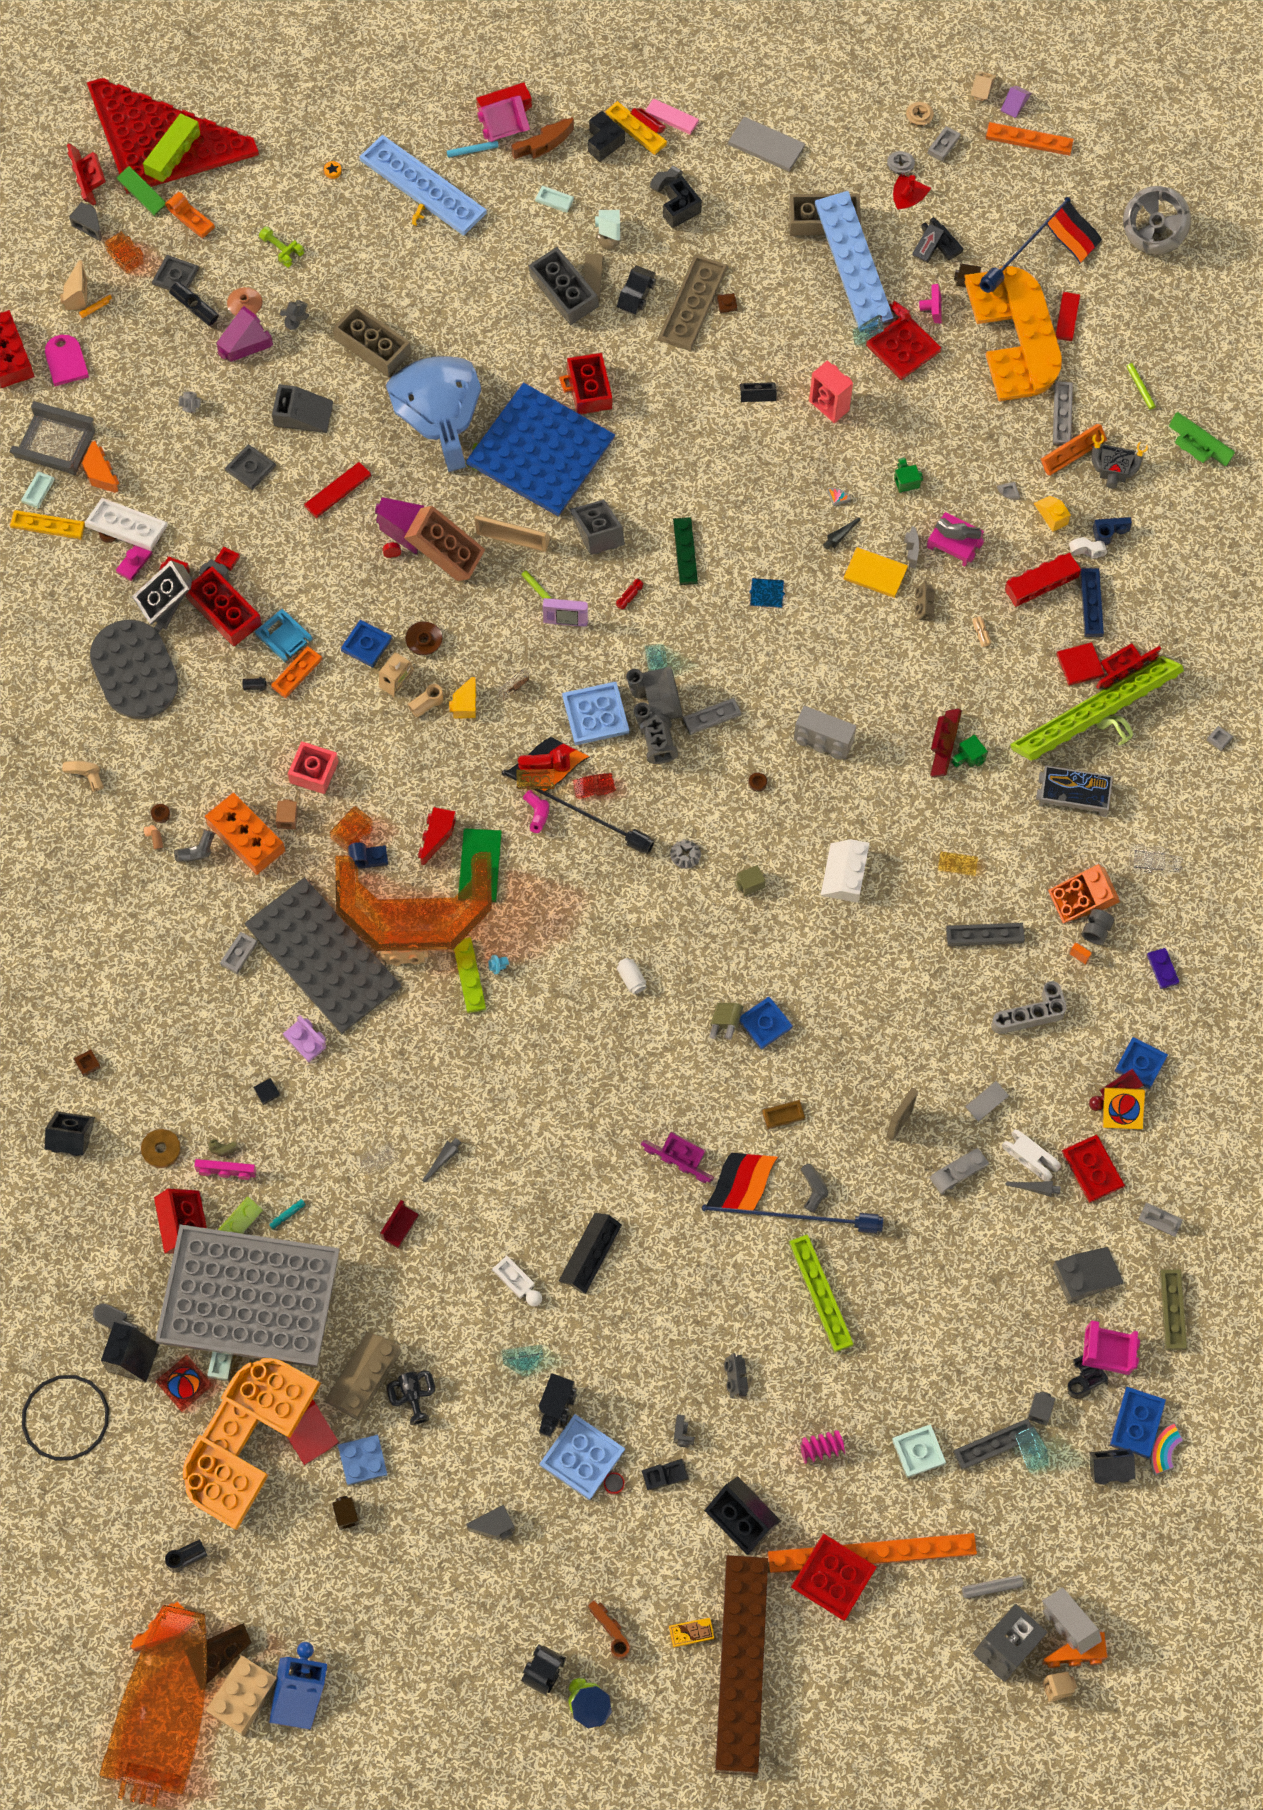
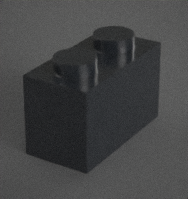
(1112, 1466)

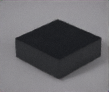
(266, 1091)

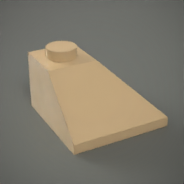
(75, 289)

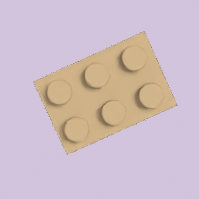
(242, 1695)

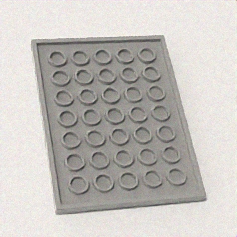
(248, 1295)

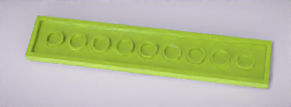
(1097, 708)

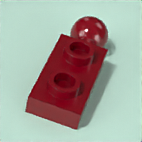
(1128, 1080)

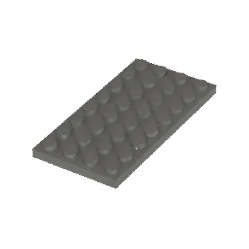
(322, 955)

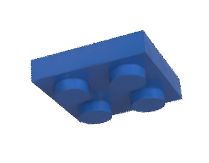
(366, 643)
(765, 1023)
(1143, 1059)

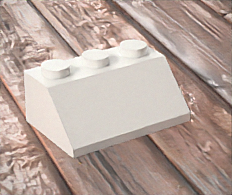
(845, 870)

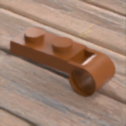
(612, 1627)

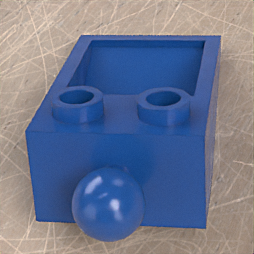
(294, 1693)

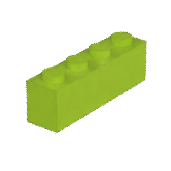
(171, 147)

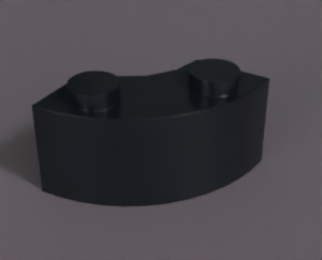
(636, 290)

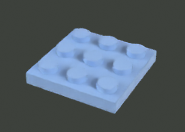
(595, 713)
(582, 1457)

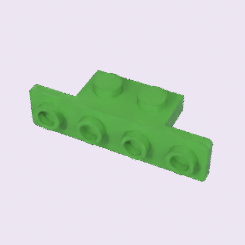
(1199, 442)

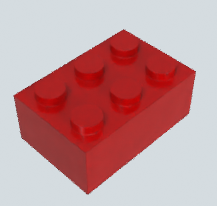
(589, 383)

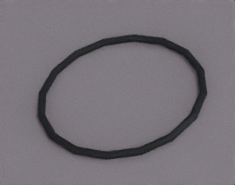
(52, 1380)

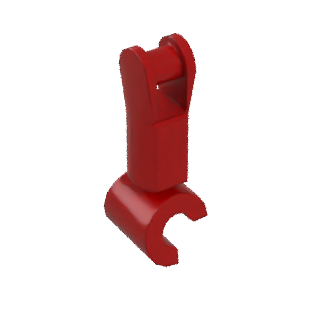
(560, 762)

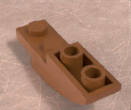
(550, 138)

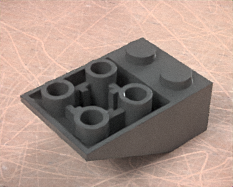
(301, 409)

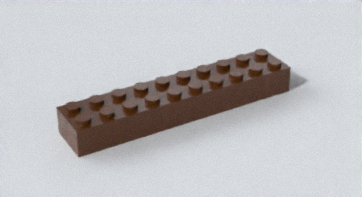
(741, 1665)

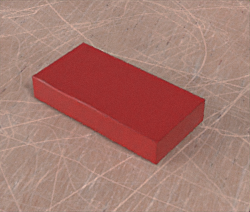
(648, 120)

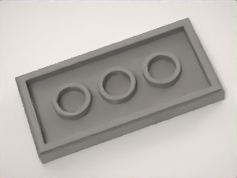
(766, 144)

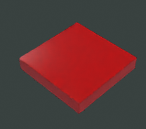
(1080, 663)

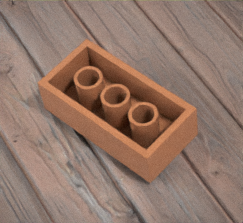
(444, 543)

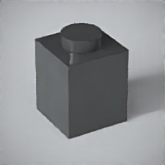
(1041, 1408)

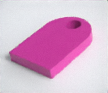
(65, 362)

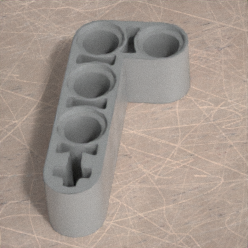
(1027, 1012)

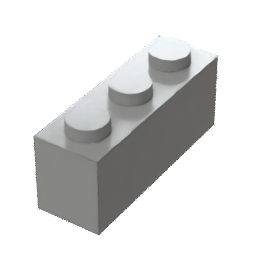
(1071, 1621)

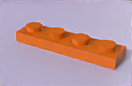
(1072, 450)

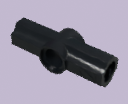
(186, 297)

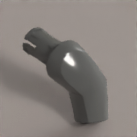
(957, 531)
(196, 852)
(818, 1187)

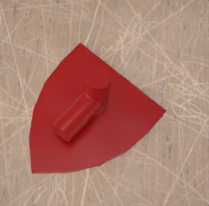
(908, 191)

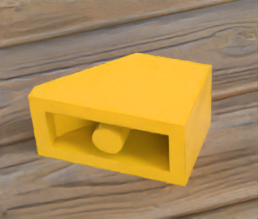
(1053, 512)
(464, 700)

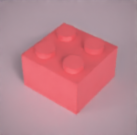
(313, 767)

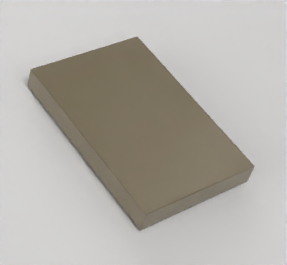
(902, 1114)

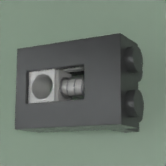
(1000, 1652)

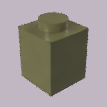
(750, 880)

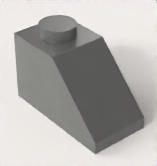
(86, 220)
(493, 1524)

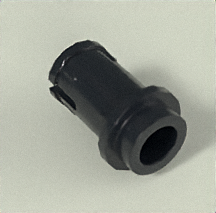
(254, 684)

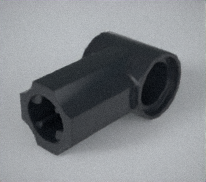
(188, 1554)

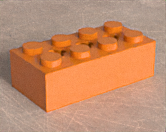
(234, 834)

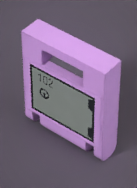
(565, 612)

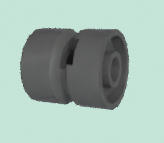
(1097, 927)

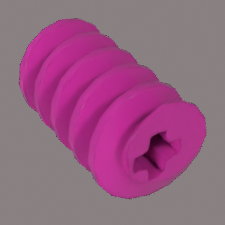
(822, 1446)

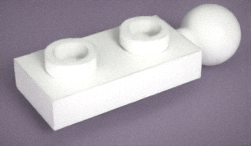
(517, 1281)

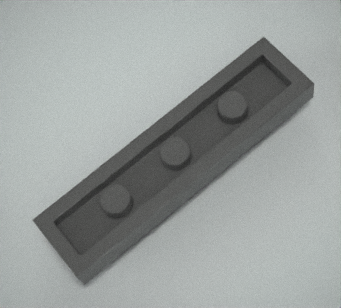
(985, 934)
(990, 1445)

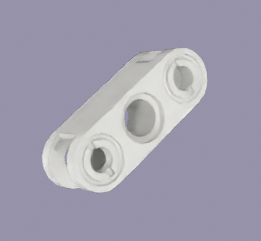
(1031, 1155)

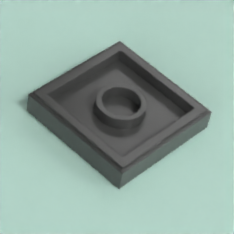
(174, 270)
(250, 467)

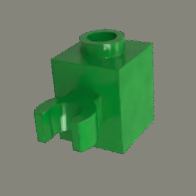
(906, 476)
(971, 751)

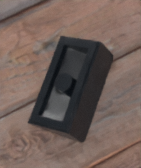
(758, 392)

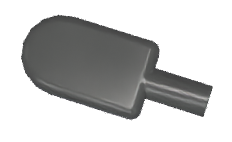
(108, 1315)

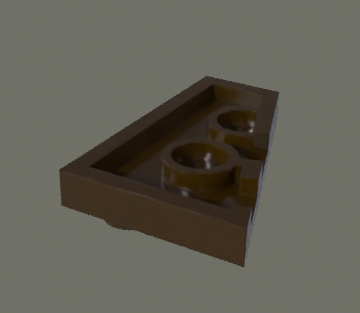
(225, 1648)

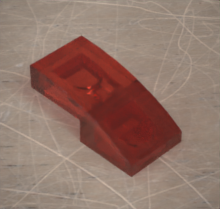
(594, 784)

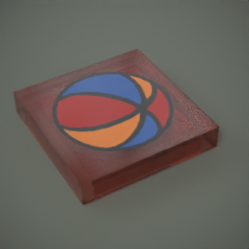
(184, 1383)

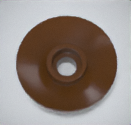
(421, 631)

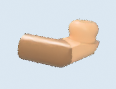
(156, 836)

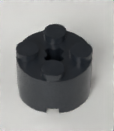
(543, 1669)

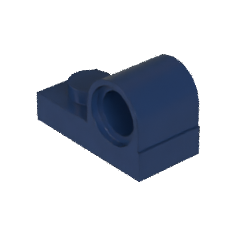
(1109, 527)
(368, 857)

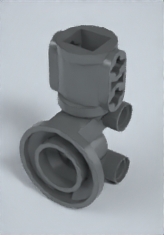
(656, 717)

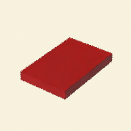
(1093, 1168)

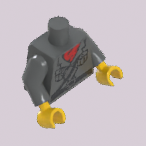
(1115, 462)

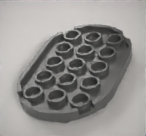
(134, 669)

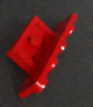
(88, 172)
(1123, 661)

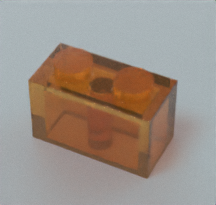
(124, 252)
(351, 828)

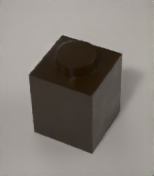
(965, 269)
(345, 1512)

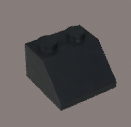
(68, 1133)

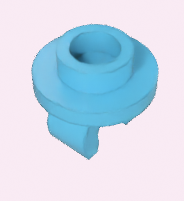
(496, 964)

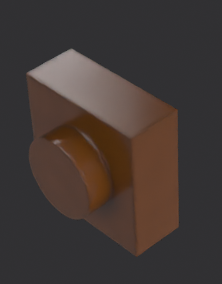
(727, 303)
(87, 1063)

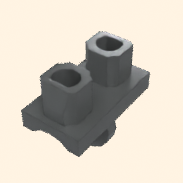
(294, 314)

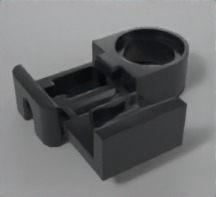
(1091, 1379)

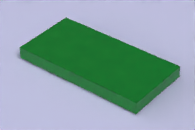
(480, 841)

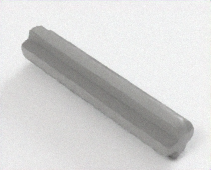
(992, 1586)

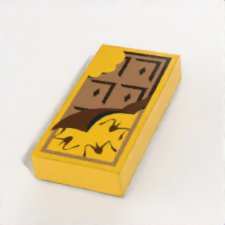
(691, 1632)

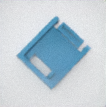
(287, 638)

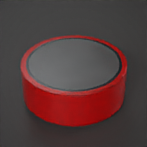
(614, 1483)

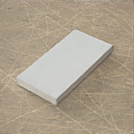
(126, 524)

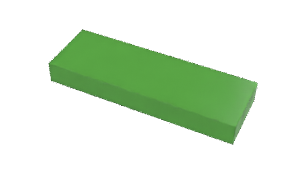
(141, 191)

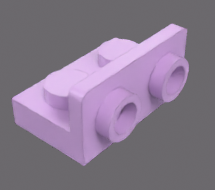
(305, 1039)

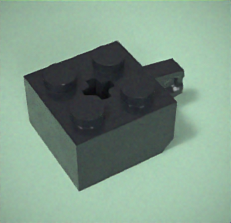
(555, 1404)

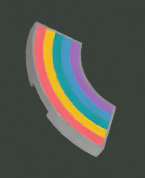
(1163, 1449)

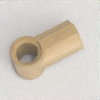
(425, 701)

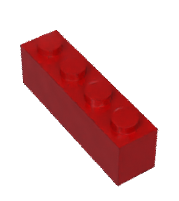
(1042, 579)

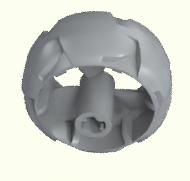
(1149, 199)

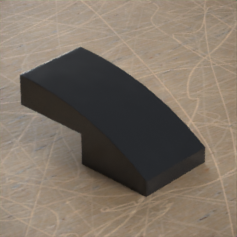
(665, 1475)

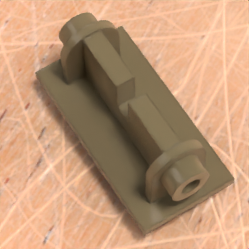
(924, 594)

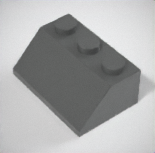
(163, 591)

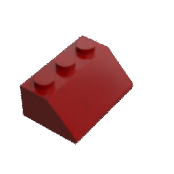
(177, 1208)

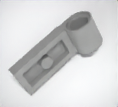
(959, 1170)

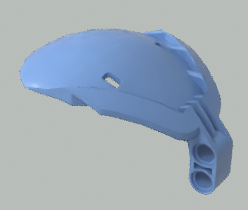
(438, 406)

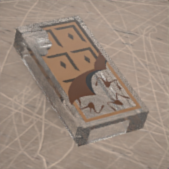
(513, 684)

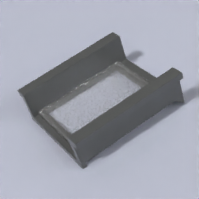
(56, 438)

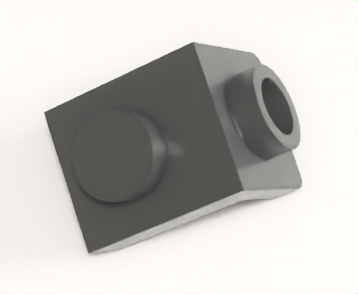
(222, 569)

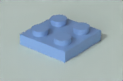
(362, 1460)

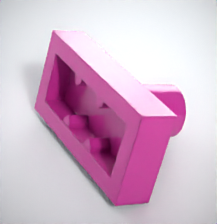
(933, 304)
(133, 562)

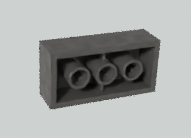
(563, 286)

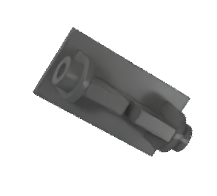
(734, 1366)

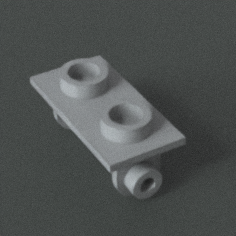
(1160, 1219)

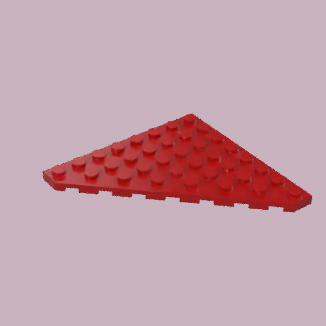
(137, 124)

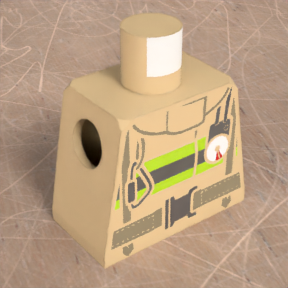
(397, 671)

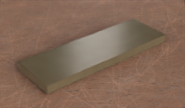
(692, 302)

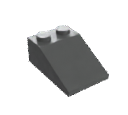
(598, 527)
(1087, 1274)

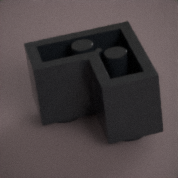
(607, 136)
(683, 203)

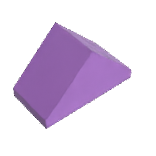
(1015, 101)

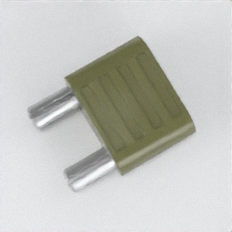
(725, 1017)

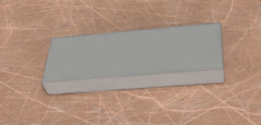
(711, 716)

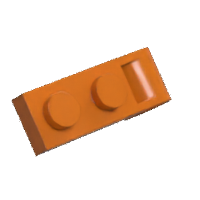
(187, 214)

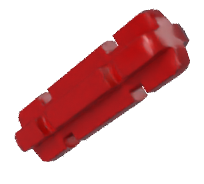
(899, 310)
(629, 594)

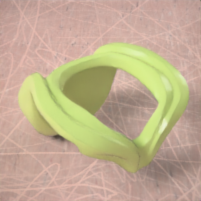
(1109, 720)

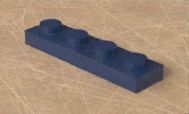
(1091, 602)

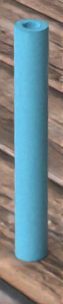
(474, 148)

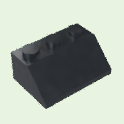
(742, 1515)

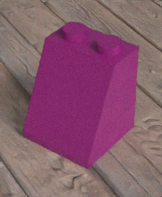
(396, 518)

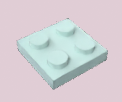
(918, 1451)

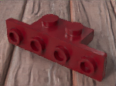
(944, 741)

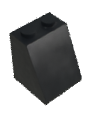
(129, 1353)

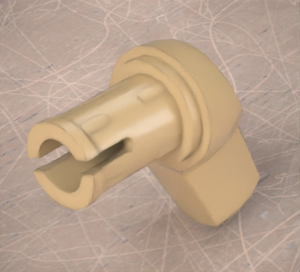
(86, 769)

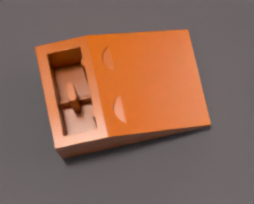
(1084, 893)

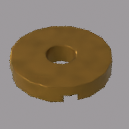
(157, 1137)

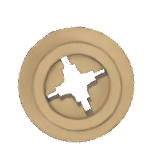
(924, 109)

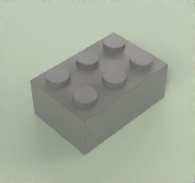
(824, 733)

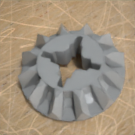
(906, 159)
(684, 861)

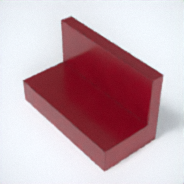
(398, 1225)

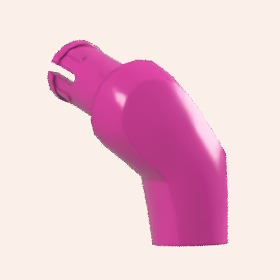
(541, 811)

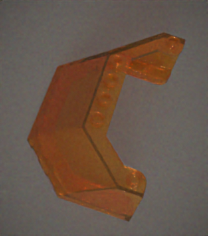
(416, 921)

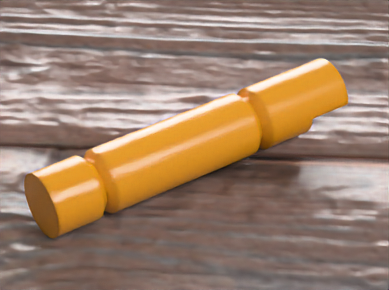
(92, 308)

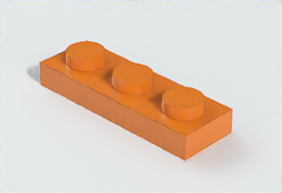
(296, 672)

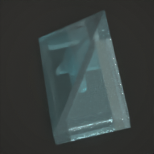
(868, 330)
(655, 656)
(523, 1359)
(1032, 1449)

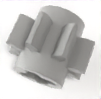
(189, 401)

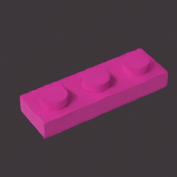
(225, 1169)

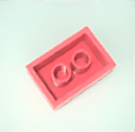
(831, 391)

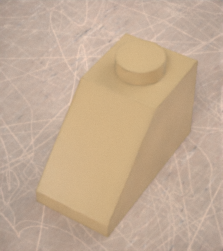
(982, 85)
(1059, 1686)

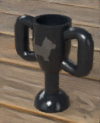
(412, 1392)

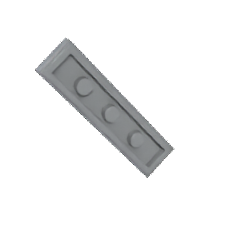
(1062, 412)

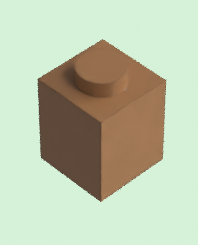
(286, 814)

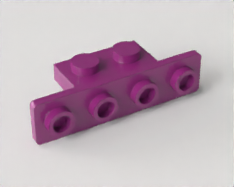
(682, 1153)

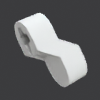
(1091, 549)

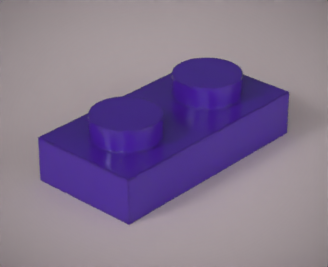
(1163, 968)

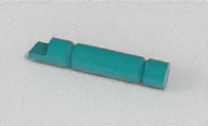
(287, 1213)

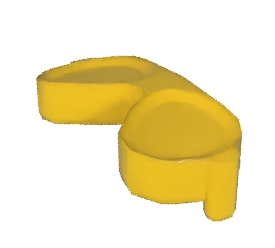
(418, 214)

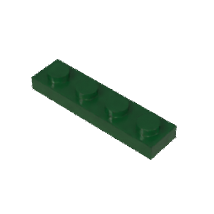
(685, 551)

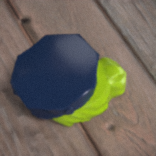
(589, 1703)

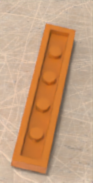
(1029, 138)

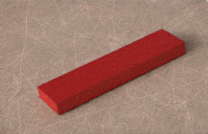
(337, 490)

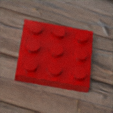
(903, 347)
(833, 1576)

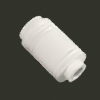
(631, 975)

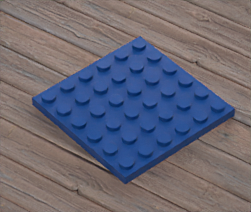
(540, 449)

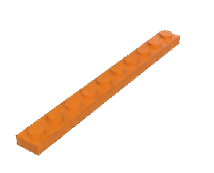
(884, 1551)

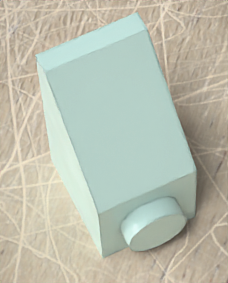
(609, 223)

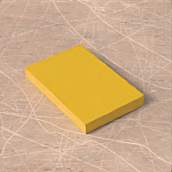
(875, 572)

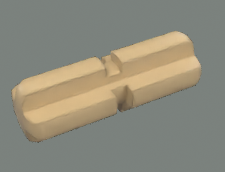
(983, 635)

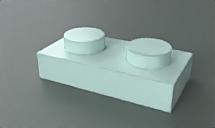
(220, 1366)

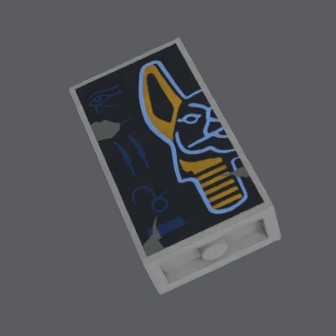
(1075, 789)

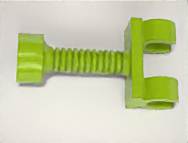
(266, 234)

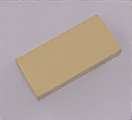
(512, 533)

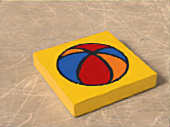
(1123, 1108)

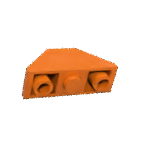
(98, 469)

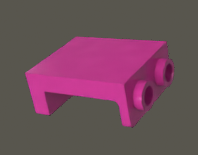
(503, 118)
(963, 549)
(1110, 1349)

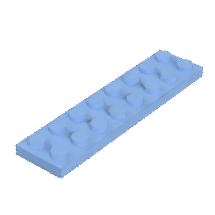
(423, 185)
(853, 258)

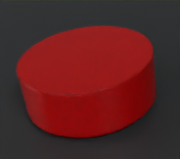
(391, 550)

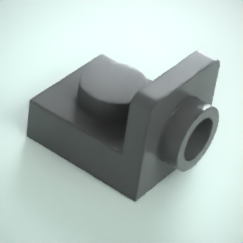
(680, 1429)

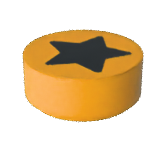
(332, 169)

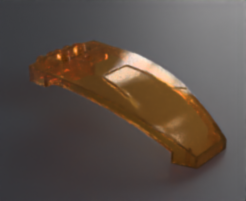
(161, 1709)

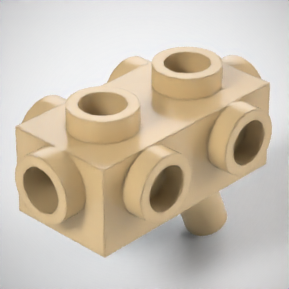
(401, 957)

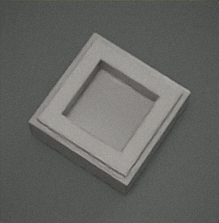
(1219, 738)

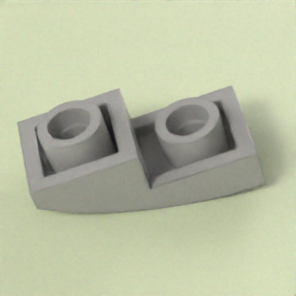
(913, 546)
(987, 1101)

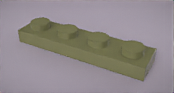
(1173, 1309)

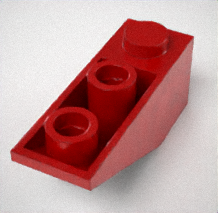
(440, 829)

